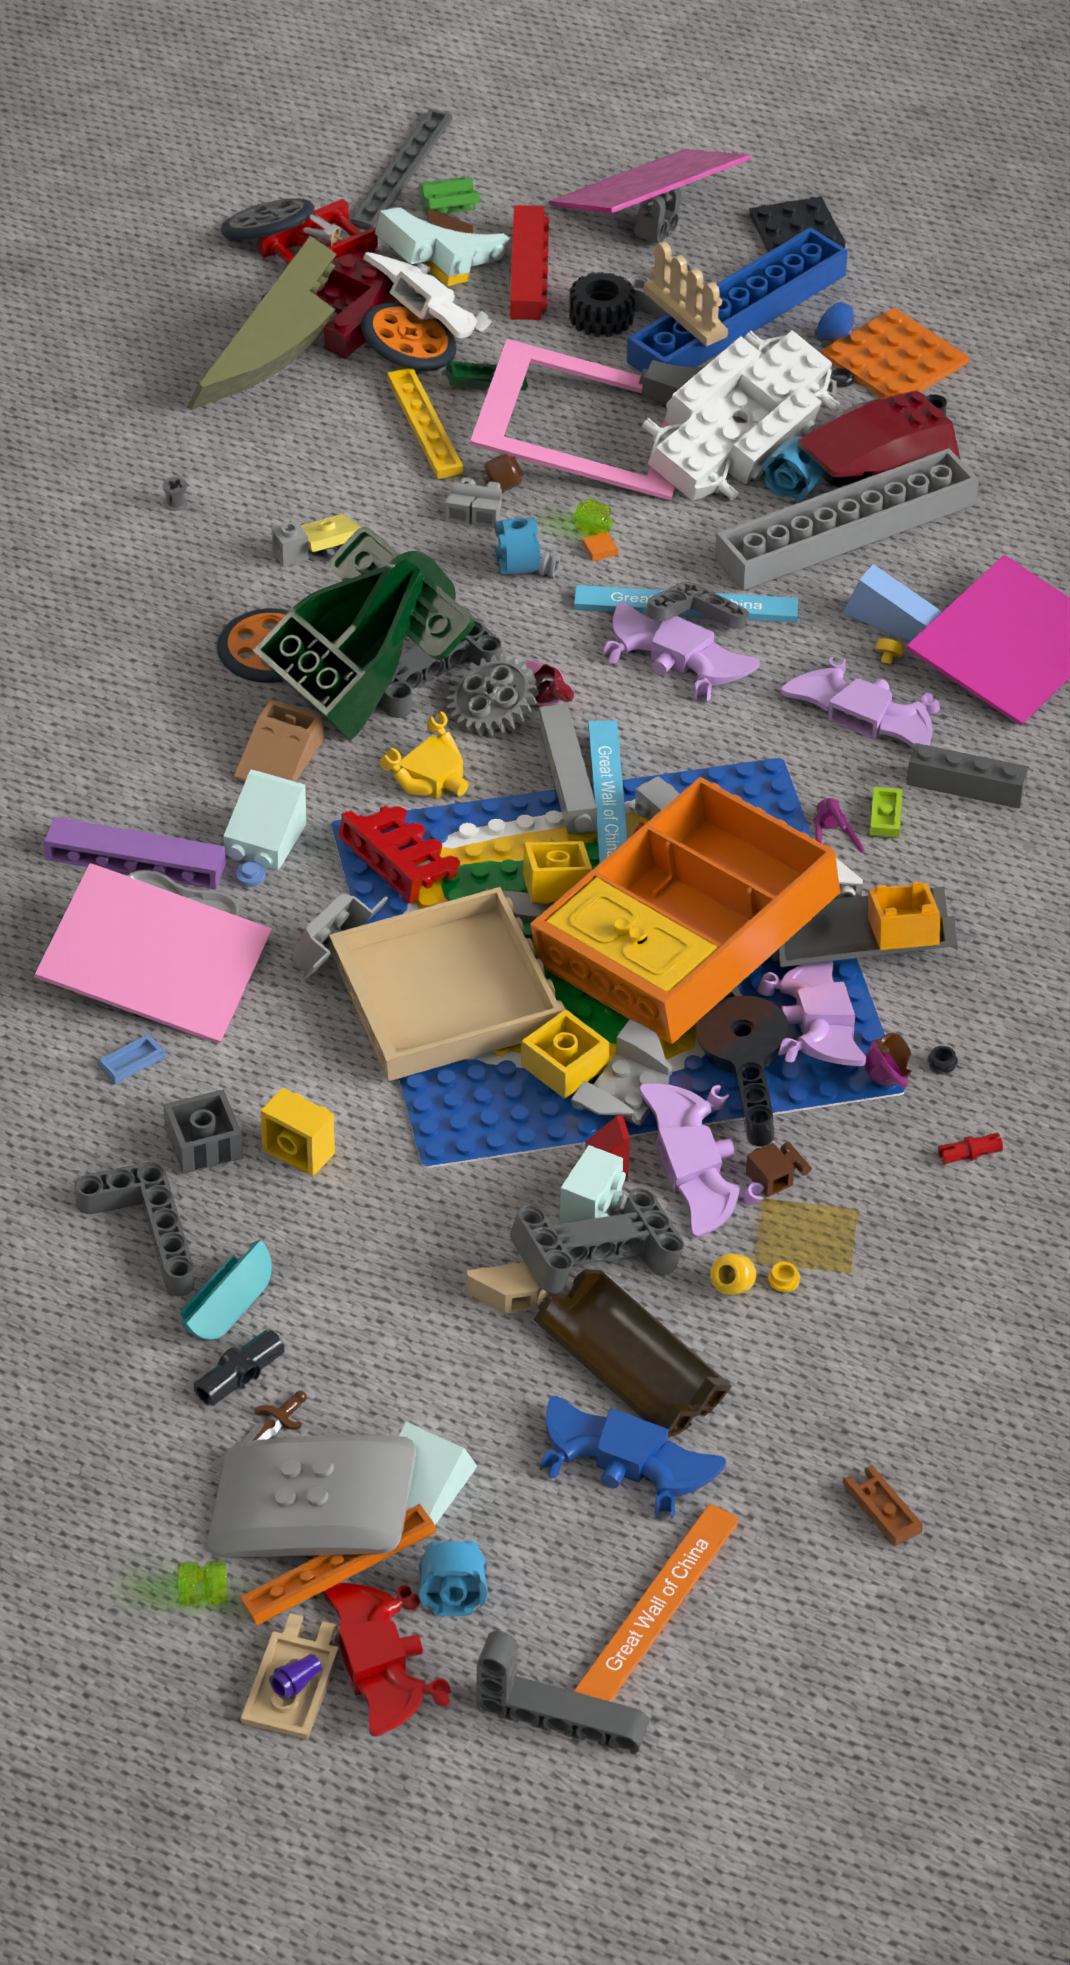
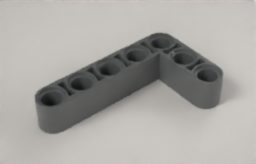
(147, 1186)
(549, 1706)

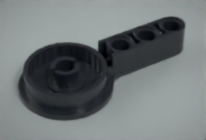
(746, 1056)

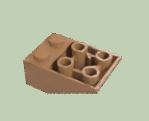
(281, 742)

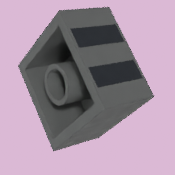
(203, 1131)

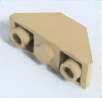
(505, 1287)

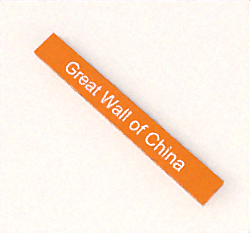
(658, 1604)

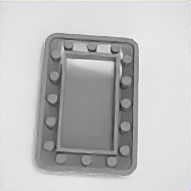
(312, 1496)

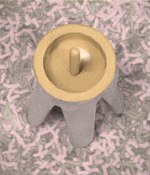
(328, 236)

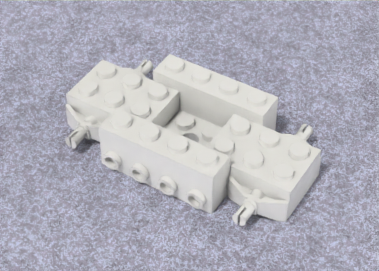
(766, 383)

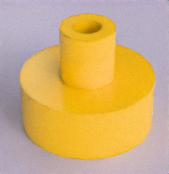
(889, 649)

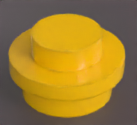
(784, 1277)

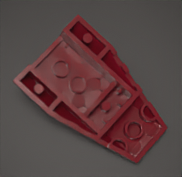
(880, 435)

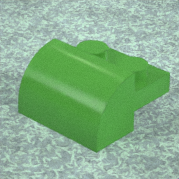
(448, 195)

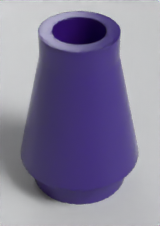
(294, 1676)

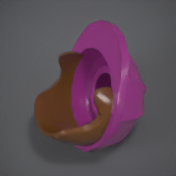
(888, 1060)

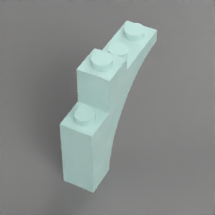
(448, 249)

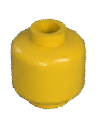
(727, 1281)

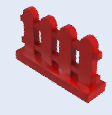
(383, 852)

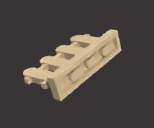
(685, 305)

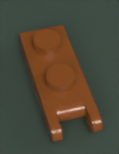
(884, 1507)

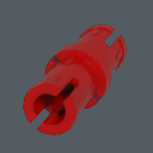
(970, 1148)

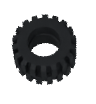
(601, 304)

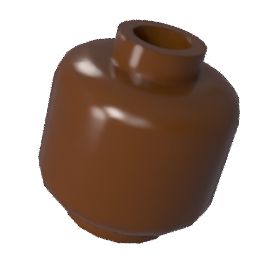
(504, 471)

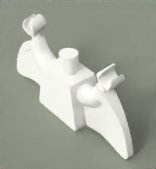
(427, 295)

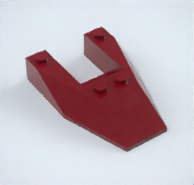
(352, 291)

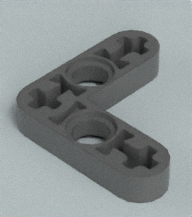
(693, 596)

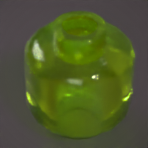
(592, 517)

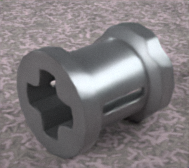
(174, 493)

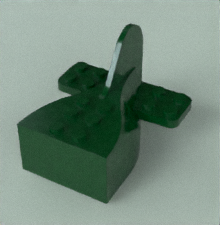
(349, 637)

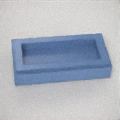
(131, 1058)

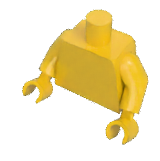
(431, 766)

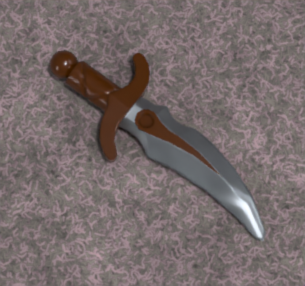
(276, 1418)

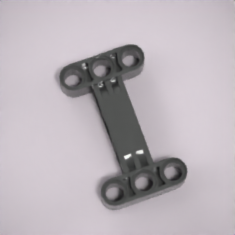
(418, 667)
(555, 1248)

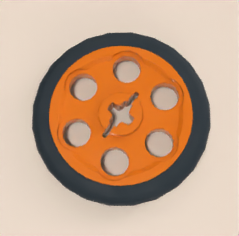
(408, 336)
(230, 645)

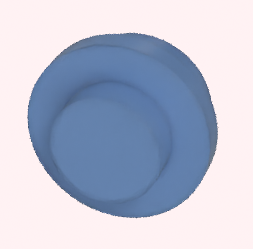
(250, 874)

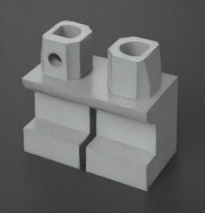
(474, 502)

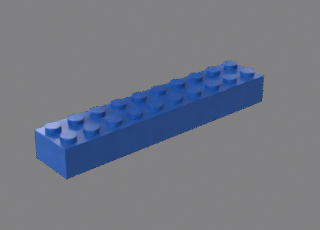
(748, 300)

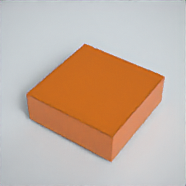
(600, 546)

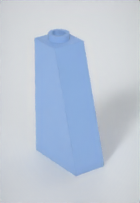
(889, 605)

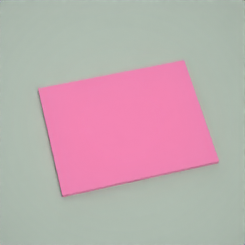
(153, 953)

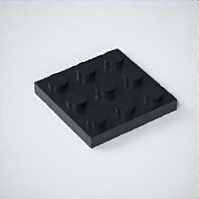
(786, 220)

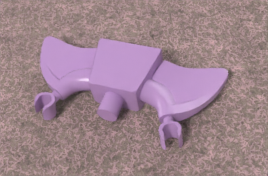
(677, 646)
(864, 705)
(820, 1010)
(693, 1156)

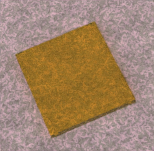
(807, 1235)

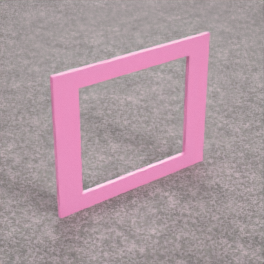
(501, 401)

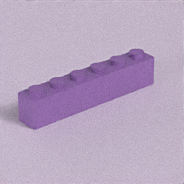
(134, 851)

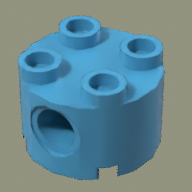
(791, 471)
(518, 546)
(453, 1578)

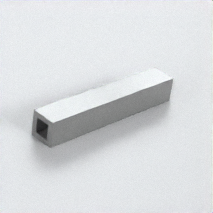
(568, 769)

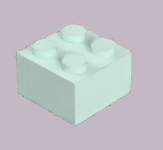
(592, 1187)

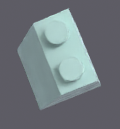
(266, 820)
(438, 1471)

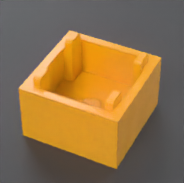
(903, 916)

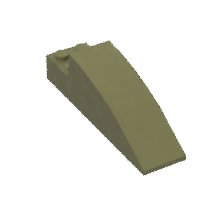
(277, 329)

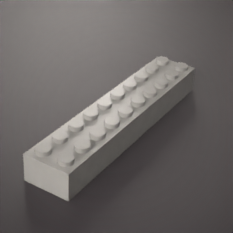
(846, 519)

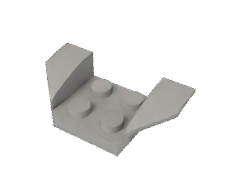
(340, 915)
(636, 1062)

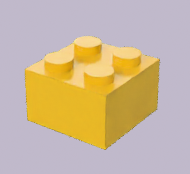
(553, 868)
(565, 1053)
(297, 1131)

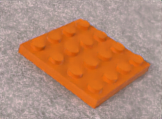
(895, 355)

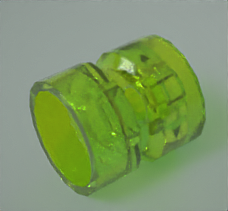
(214, 1588)

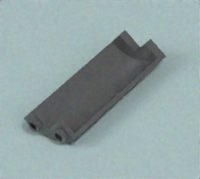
(845, 933)

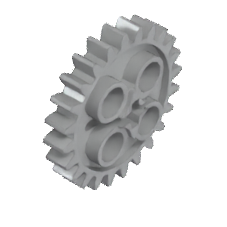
(492, 695)

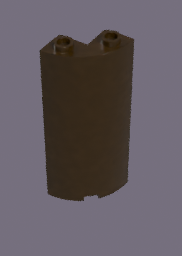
(631, 1352)

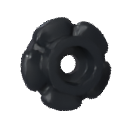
(942, 1059)

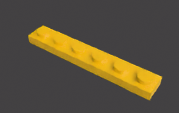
(425, 423)

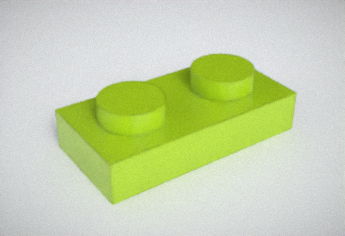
(886, 812)

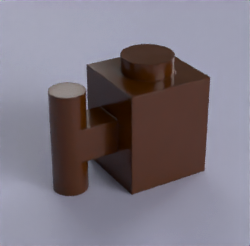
(775, 1167)

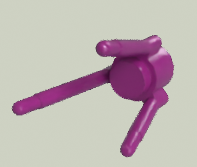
(831, 817)

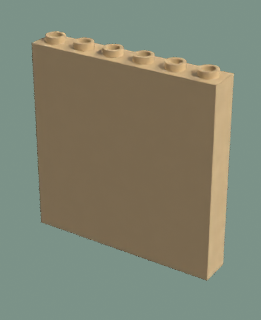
(444, 982)

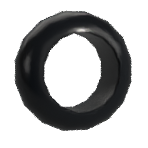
(842, 382)

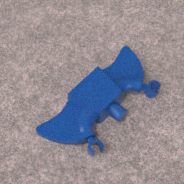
(627, 1449)

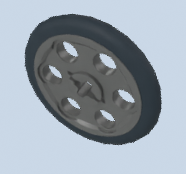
(267, 219)

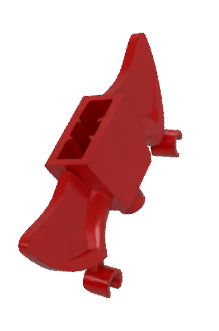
(378, 1655)

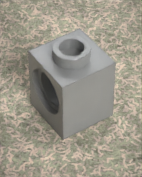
(290, 543)

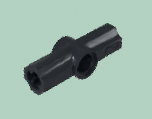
(239, 1367)

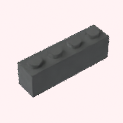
(967, 775)

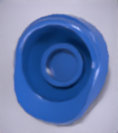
(835, 322)

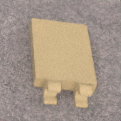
(296, 1714)

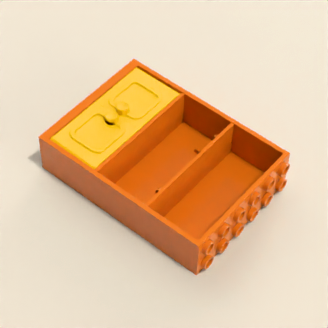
(686, 909)

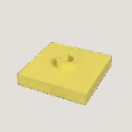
(329, 532)

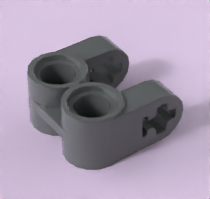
(659, 219)

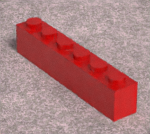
(527, 268)

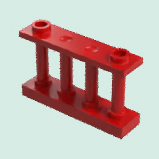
(333, 213)

